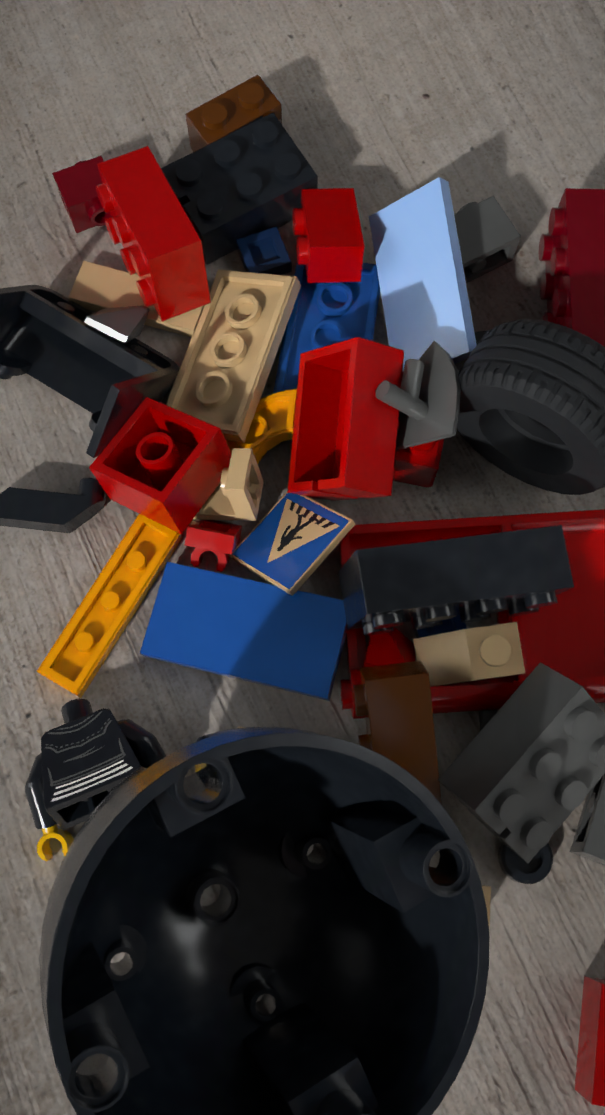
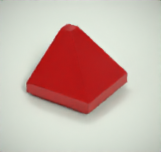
(389, 649)

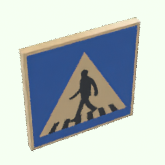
(292, 541)

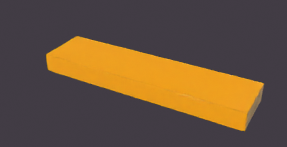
(109, 605)

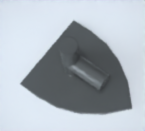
(426, 399)

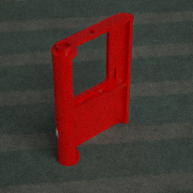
(559, 635)

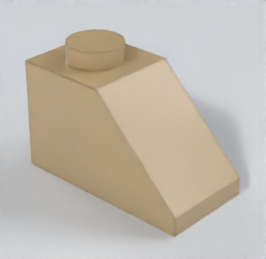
(471, 654)

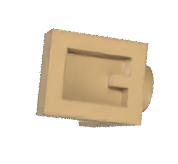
(238, 492)

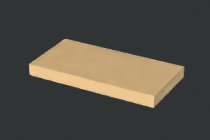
(234, 349)

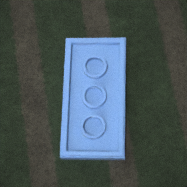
(423, 274)

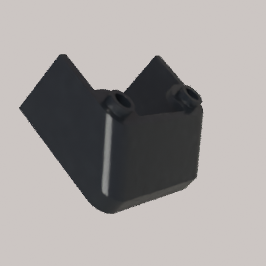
(48, 340)

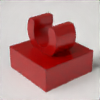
(212, 536)

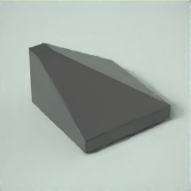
(119, 322)

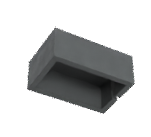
(532, 761)

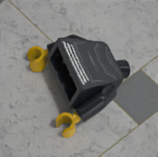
(81, 767)

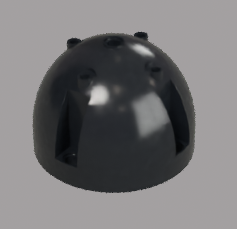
(357, 948)

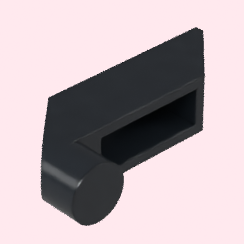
(51, 509)

